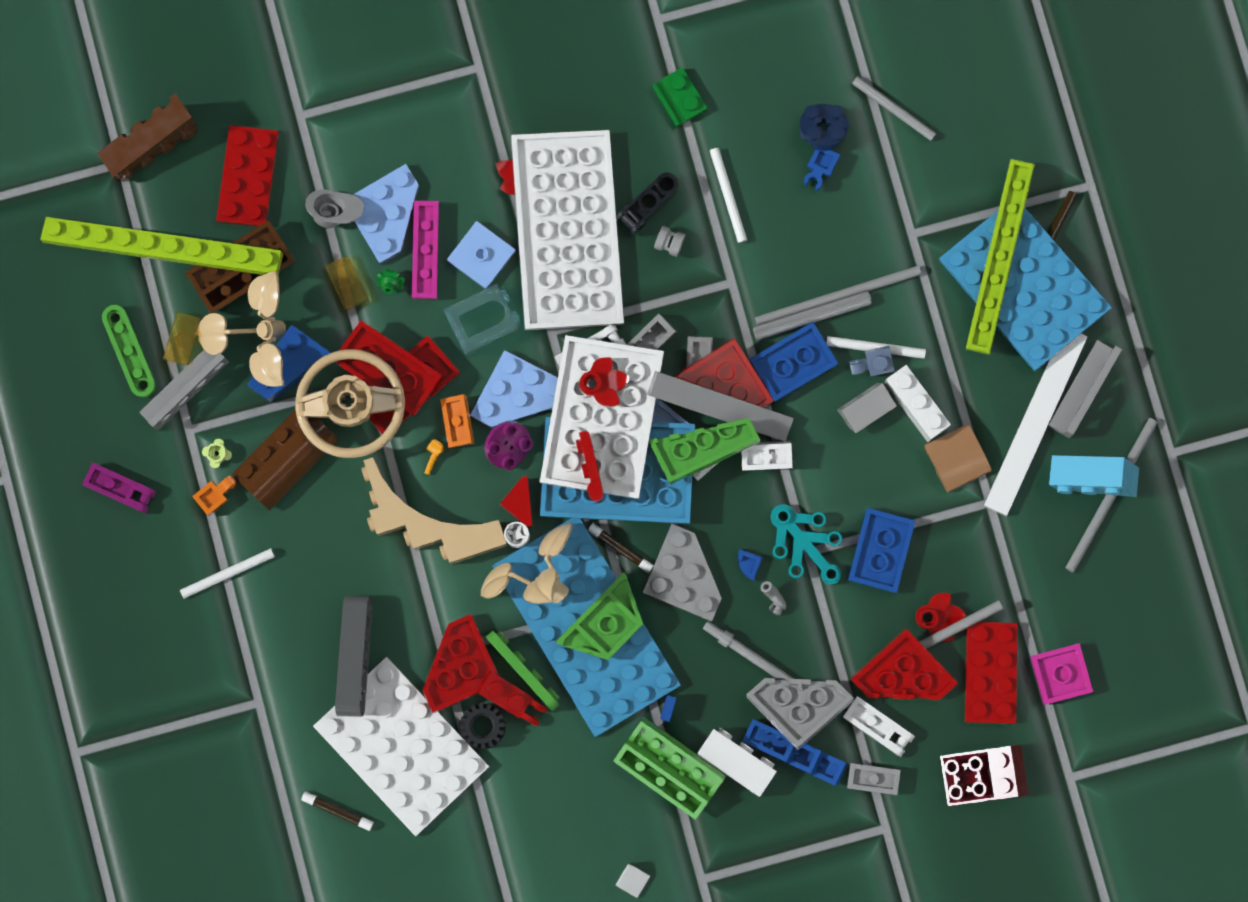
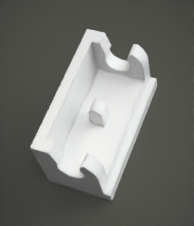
(767, 456)

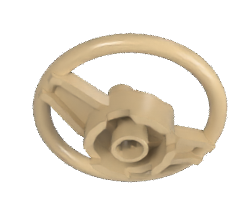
(367, 402)

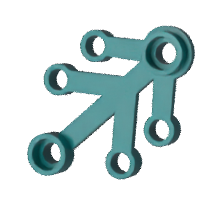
(803, 540)

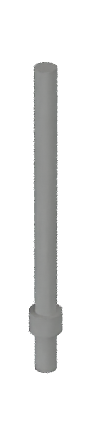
(726, 639)

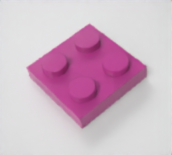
(1061, 674)

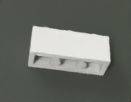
(917, 403)
(737, 761)

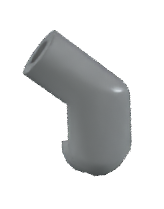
(774, 595)

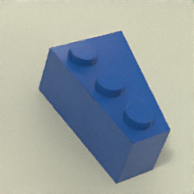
(298, 355)

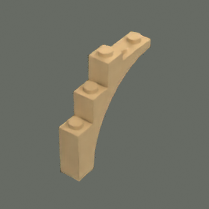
(392, 514)

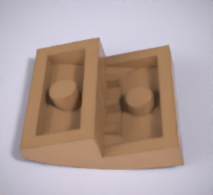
(957, 458)

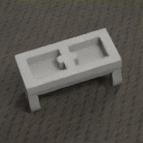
(867, 407)

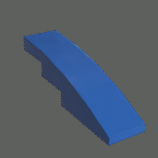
(806, 758)

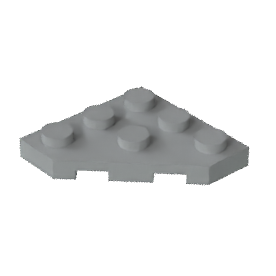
(683, 575)
(799, 706)

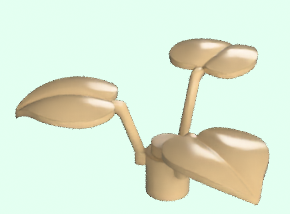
(266, 363)
(545, 587)

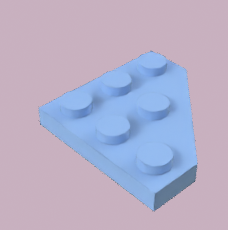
(387, 212)
(514, 392)

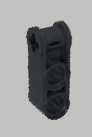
(642, 214)

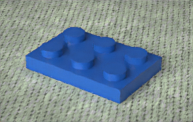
(793, 362)
(881, 550)

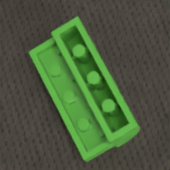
(669, 768)

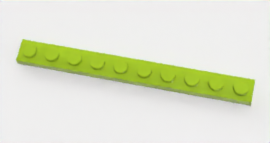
(161, 246)

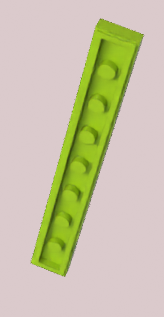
(1000, 257)

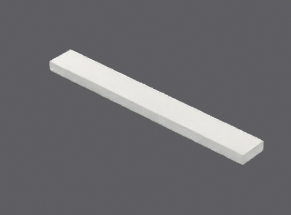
(1033, 427)

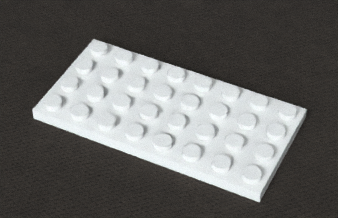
(567, 230)

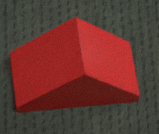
(519, 503)

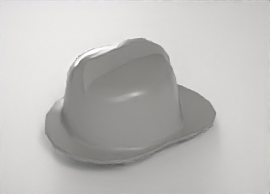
(333, 208)

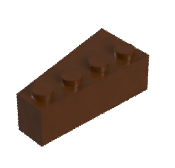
(148, 140)

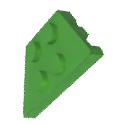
(605, 623)

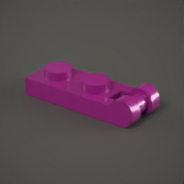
(118, 487)

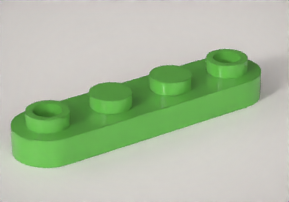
(128, 351)
(531, 677)

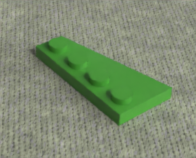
(693, 451)

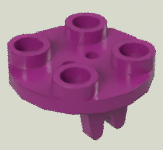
(515, 436)

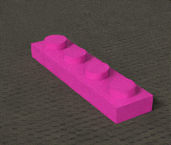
(425, 250)

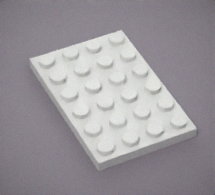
(617, 432)
(403, 749)

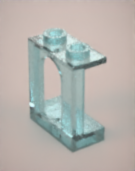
(489, 335)

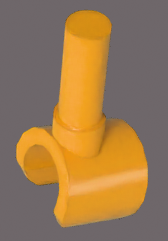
(436, 449)

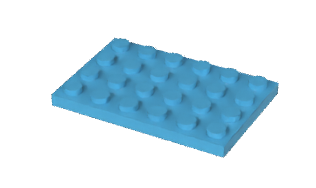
(1045, 293)
(657, 500)

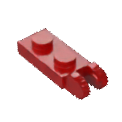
(590, 468)
(509, 697)

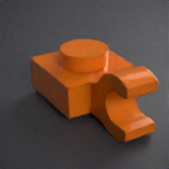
(212, 496)

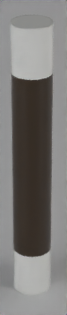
(620, 548)
(337, 811)

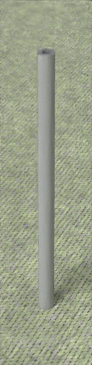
(838, 295)
(1108, 500)

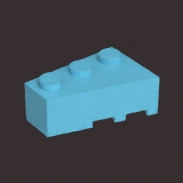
(1094, 475)

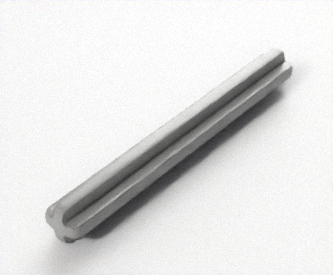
(812, 315)

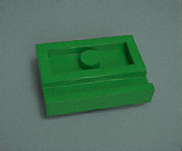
(679, 97)

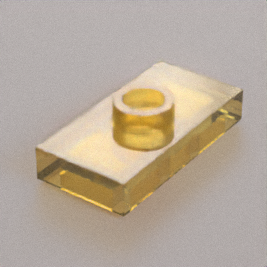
(346, 283)
(182, 339)

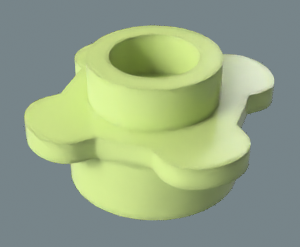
(209, 452)

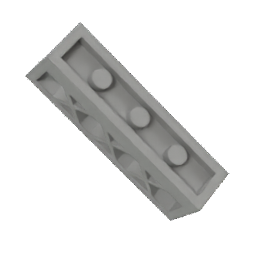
(182, 388)
(1084, 388)

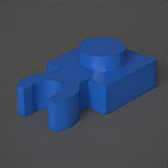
(822, 164)

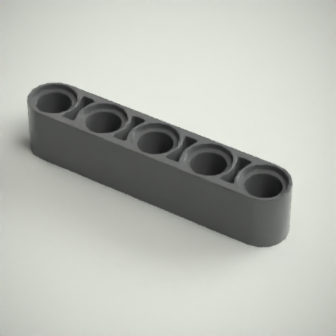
(353, 656)

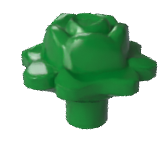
(390, 281)

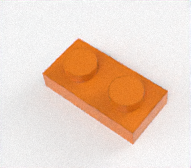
(457, 421)

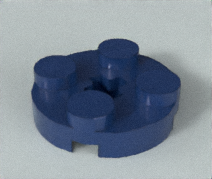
(823, 114)

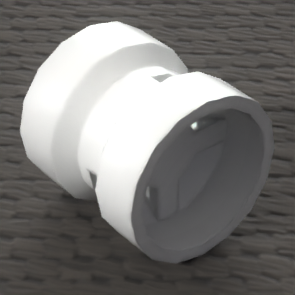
(514, 532)

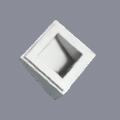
(632, 880)

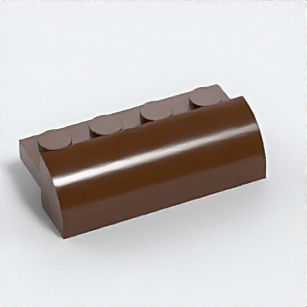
(222, 286)
(282, 460)

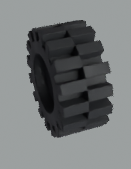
(471, 715)

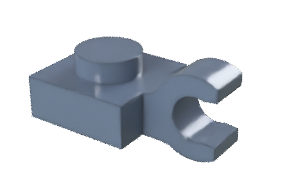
(877, 362)

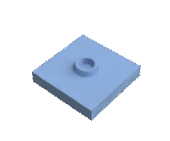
(481, 255)

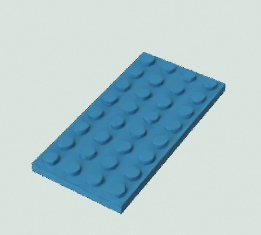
(600, 688)

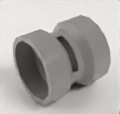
(664, 238)

